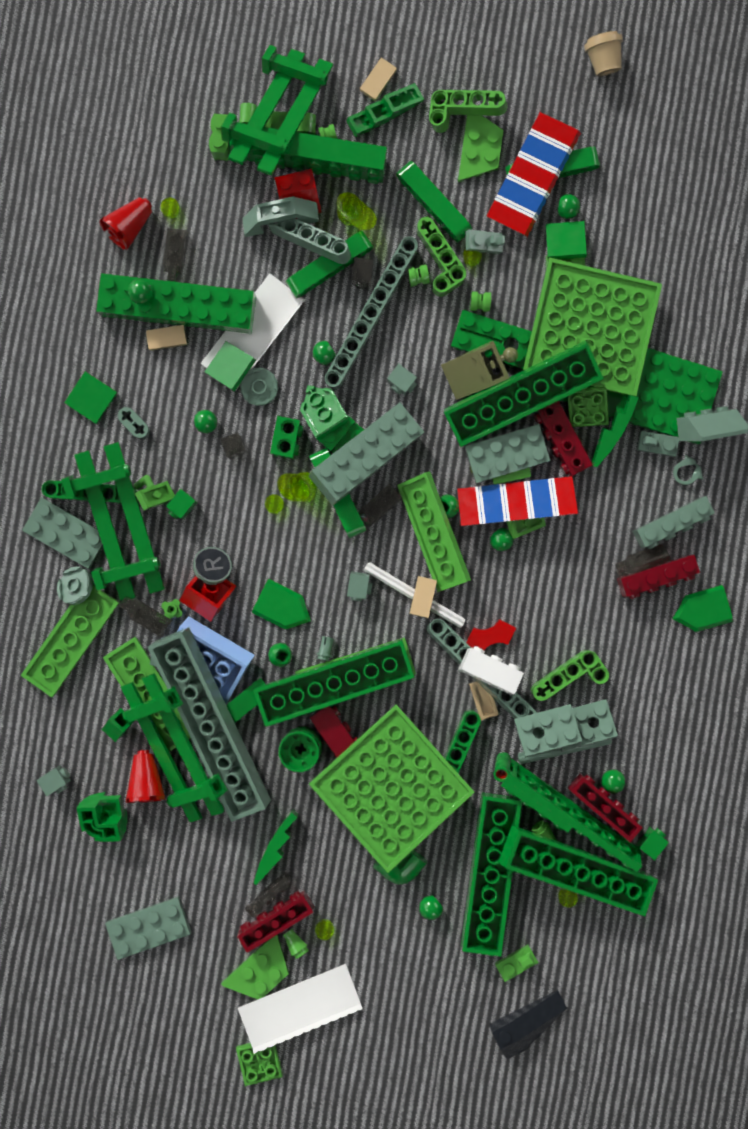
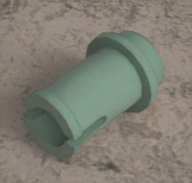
(325, 648)

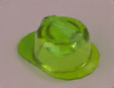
(354, 212)
(297, 486)

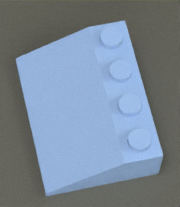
(223, 657)

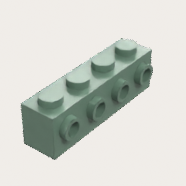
(677, 520)

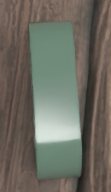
(130, 426)

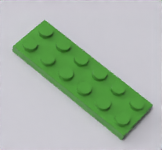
(434, 531)
(69, 641)
(131, 664)

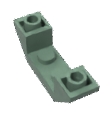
(279, 211)

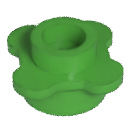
(175, 604)

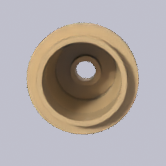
(605, 52)

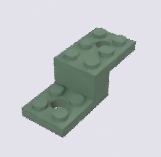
(565, 728)

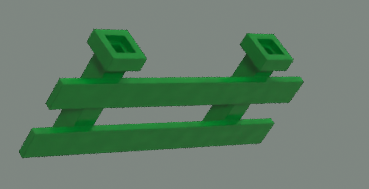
(253, 133)
(90, 481)
(165, 703)

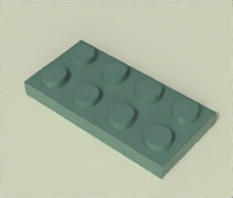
(507, 453)
(64, 533)
(148, 928)

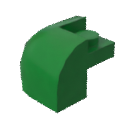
(103, 817)
(405, 870)

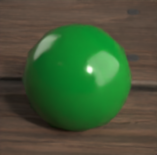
(568, 206)
(140, 291)
(323, 353)
(205, 421)
(450, 505)
(501, 540)
(280, 654)
(613, 781)
(430, 908)

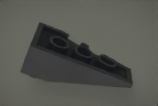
(522, 1027)

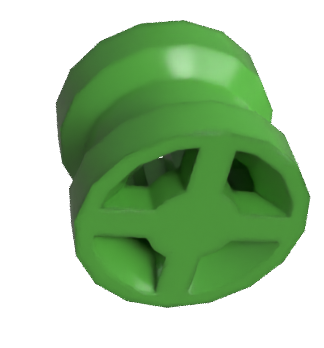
(328, 132)

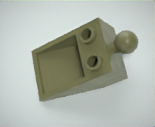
(474, 370)

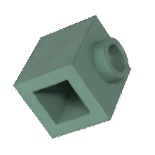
(402, 380)
(359, 586)
(54, 780)

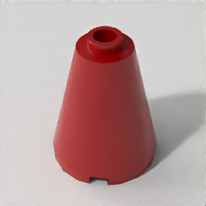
(126, 222)
(144, 779)

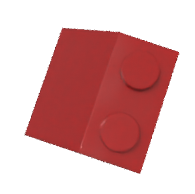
(298, 185)
(206, 598)

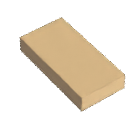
(378, 79)
(166, 337)
(423, 597)
(484, 701)

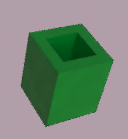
(181, 505)
(116, 726)
(652, 842)

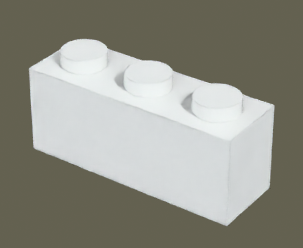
(491, 670)

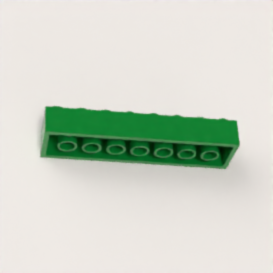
(329, 156)
(179, 304)
(523, 393)
(333, 682)
(577, 871)
(488, 879)

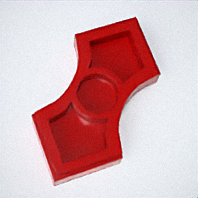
(499, 633)

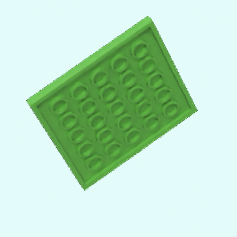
(596, 307)
(391, 788)

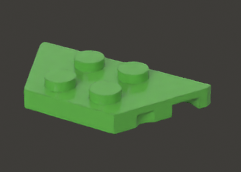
(480, 147)
(259, 971)

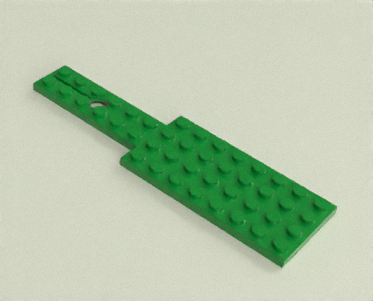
(665, 390)

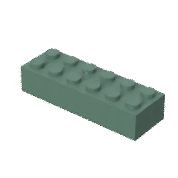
(366, 454)

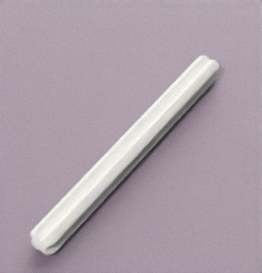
(409, 592)

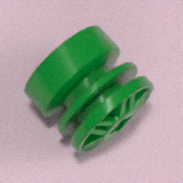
(290, 751)

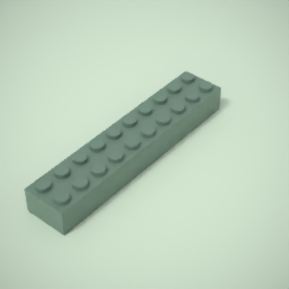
(210, 723)

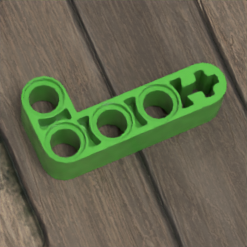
(468, 107)
(307, 126)
(437, 254)
(566, 678)

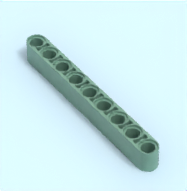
(372, 304)
(454, 652)

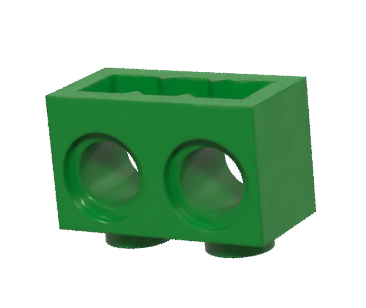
(281, 437)

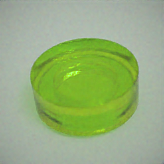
(170, 207)
(472, 258)
(274, 504)
(567, 898)
(324, 929)

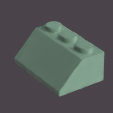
(711, 424)

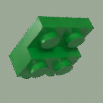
(341, 435)

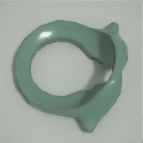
(696, 475)

